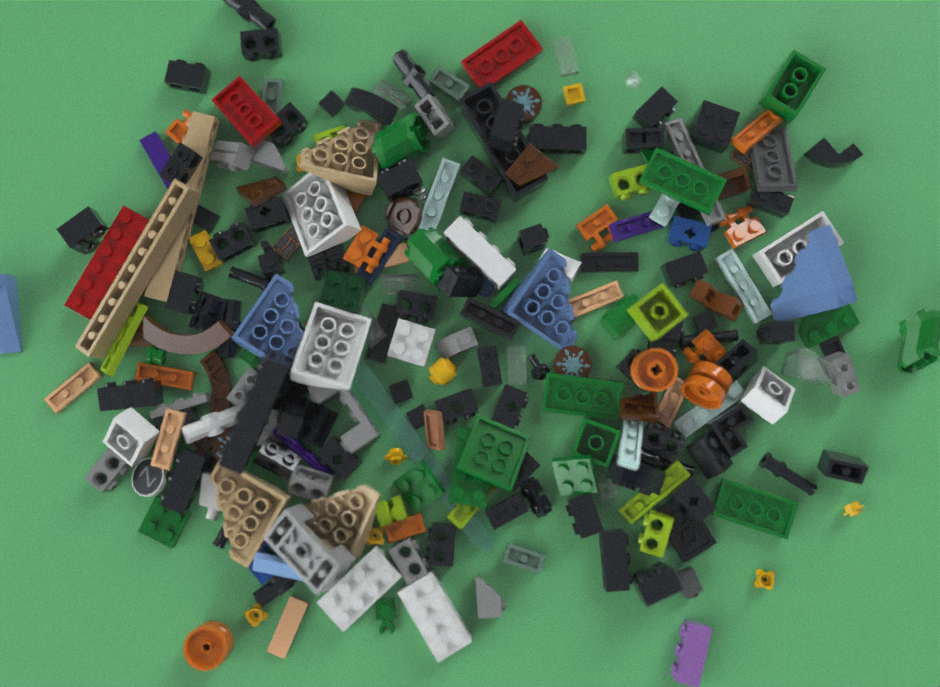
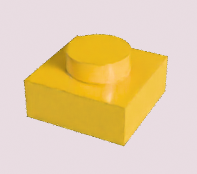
(574, 94)

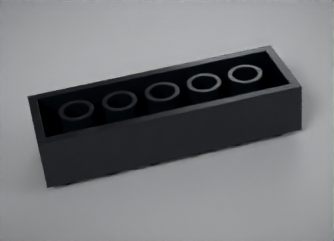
(480, 112)
(256, 411)

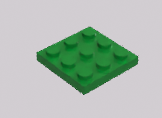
(493, 452)

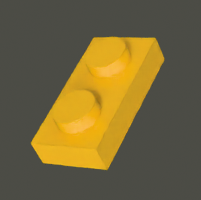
(204, 251)

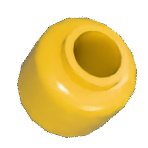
(442, 371)

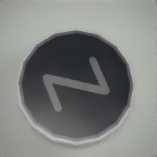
(148, 479)

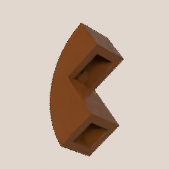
(719, 303)

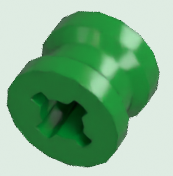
(156, 356)

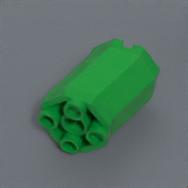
(401, 141)
(432, 254)
(919, 341)

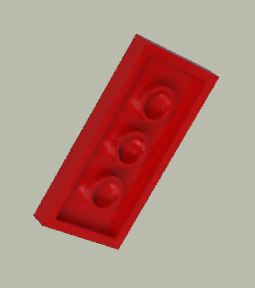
(502, 55)
(246, 111)

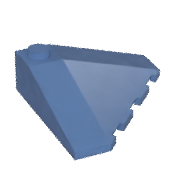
(817, 281)
(543, 301)
(9, 316)
(272, 322)

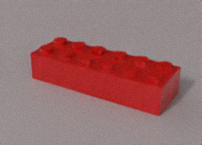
(106, 262)

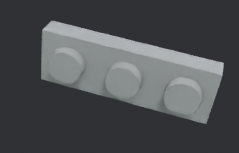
(197, 400)

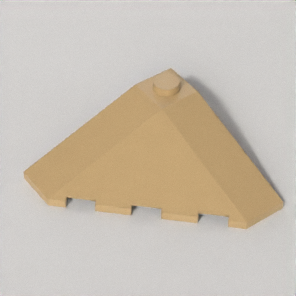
(346, 158)
(248, 510)
(345, 518)

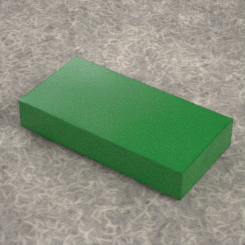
(504, 294)

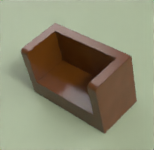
(737, 183)

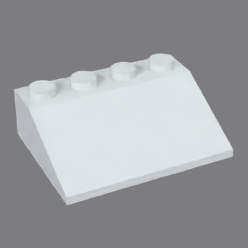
(320, 214)
(330, 348)

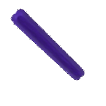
(300, 449)

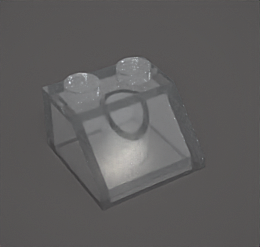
(806, 366)

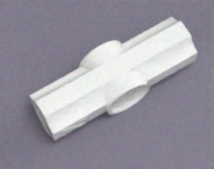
(210, 424)

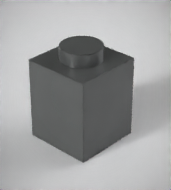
(689, 582)

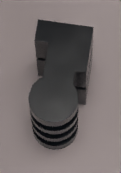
(335, 254)

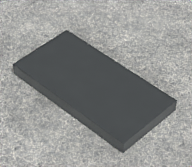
(774, 163)

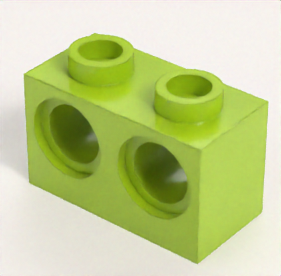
(628, 177)
(660, 534)

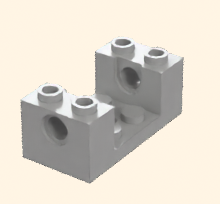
(360, 434)
(320, 566)

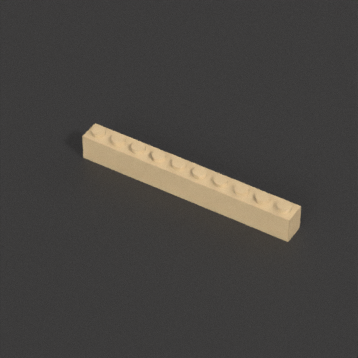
(201, 139)
(138, 270)

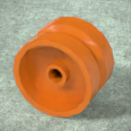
(665, 367)
(706, 385)
(207, 657)

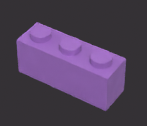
(691, 652)

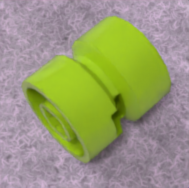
(391, 510)

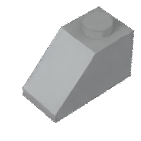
(269, 157)
(457, 343)
(488, 600)

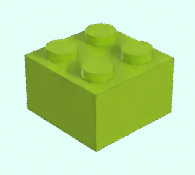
(657, 312)

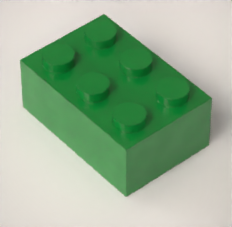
(792, 86)

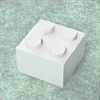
(411, 343)
(768, 395)
(131, 436)

